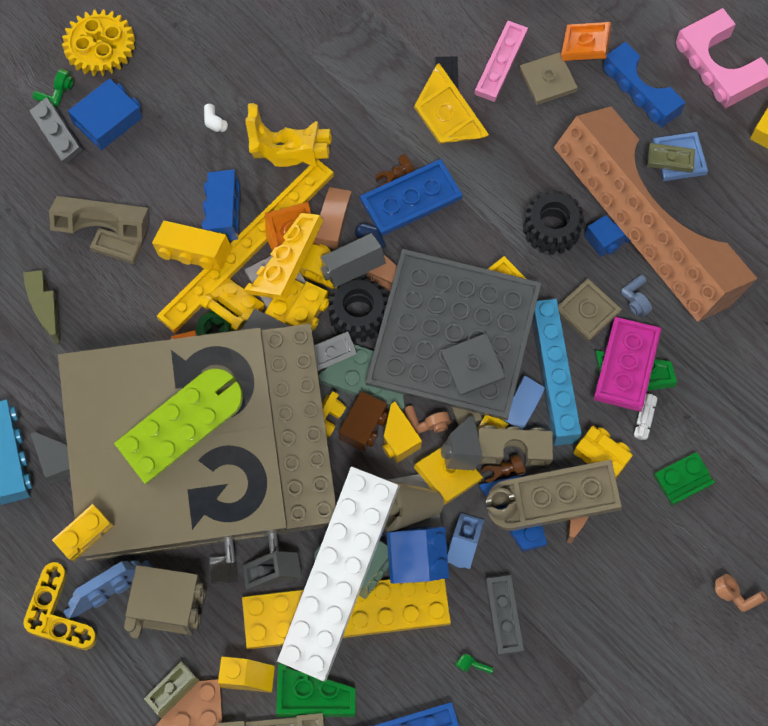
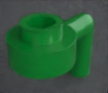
(62, 83)

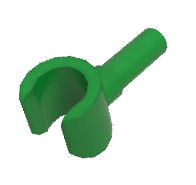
(466, 661)

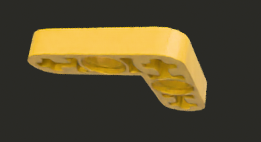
(49, 620)

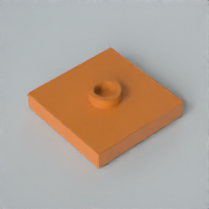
(586, 41)

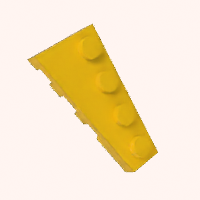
(287, 259)

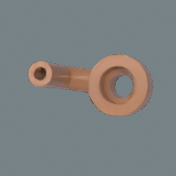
(436, 422)
(728, 589)

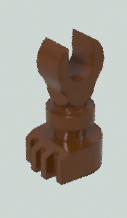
(405, 168)
(514, 465)

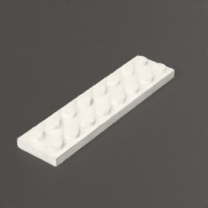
(338, 573)

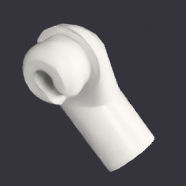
(212, 121)

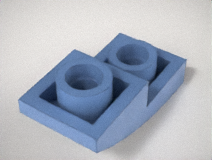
(524, 401)

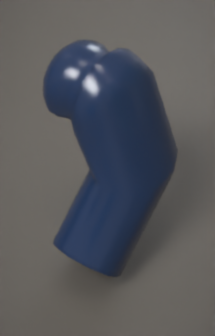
(366, 229)

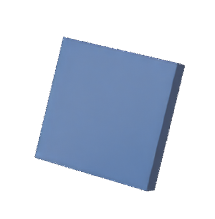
(687, 140)

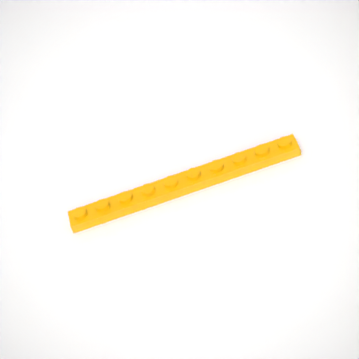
(243, 249)

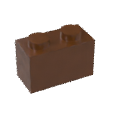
(363, 421)

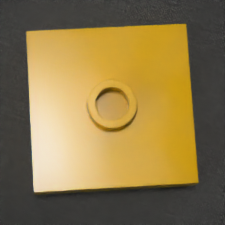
(447, 482)

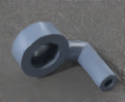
(638, 302)

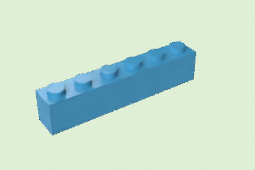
(555, 373)

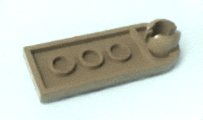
(554, 496)

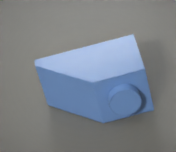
(465, 541)

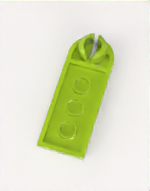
(180, 423)

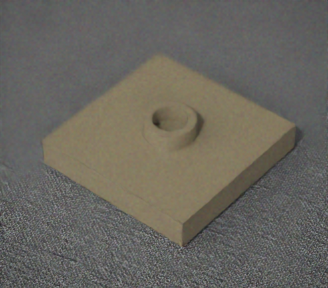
(548, 78)
(588, 310)

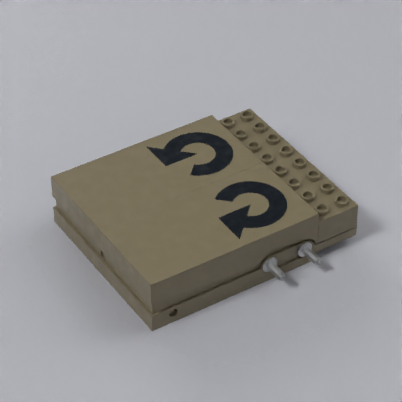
(244, 481)

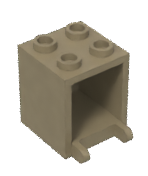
(164, 601)

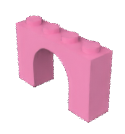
(727, 84)

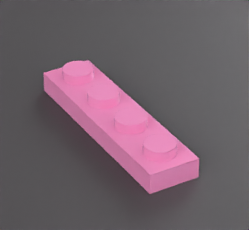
(501, 61)

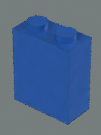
(105, 113)

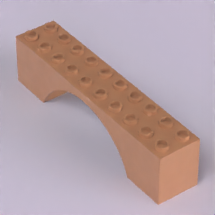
(697, 270)

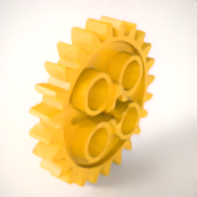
(98, 42)

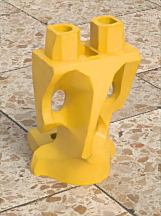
(298, 144)

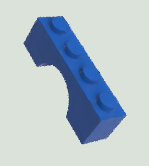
(659, 103)

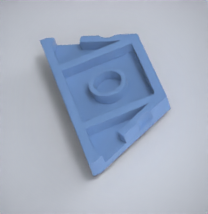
(101, 587)

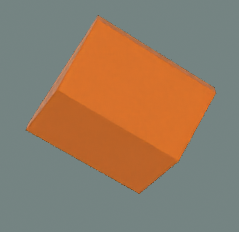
(280, 221)

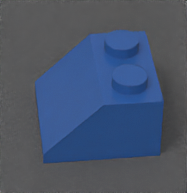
(417, 554)

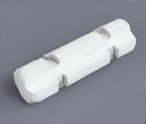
(645, 417)

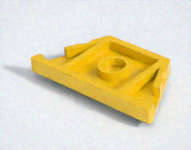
(447, 111)

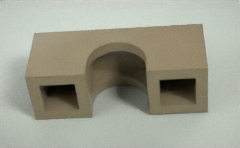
(534, 444)

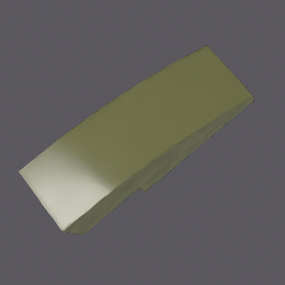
(43, 303)

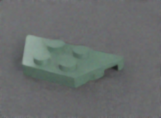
(351, 376)

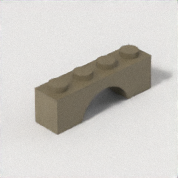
(73, 214)

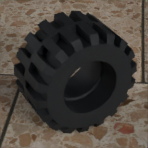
(553, 206)
(357, 291)

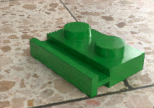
(684, 479)

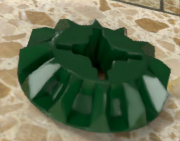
(204, 324)

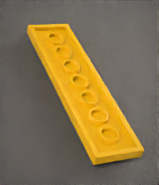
(384, 611)

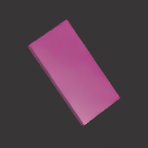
(627, 364)

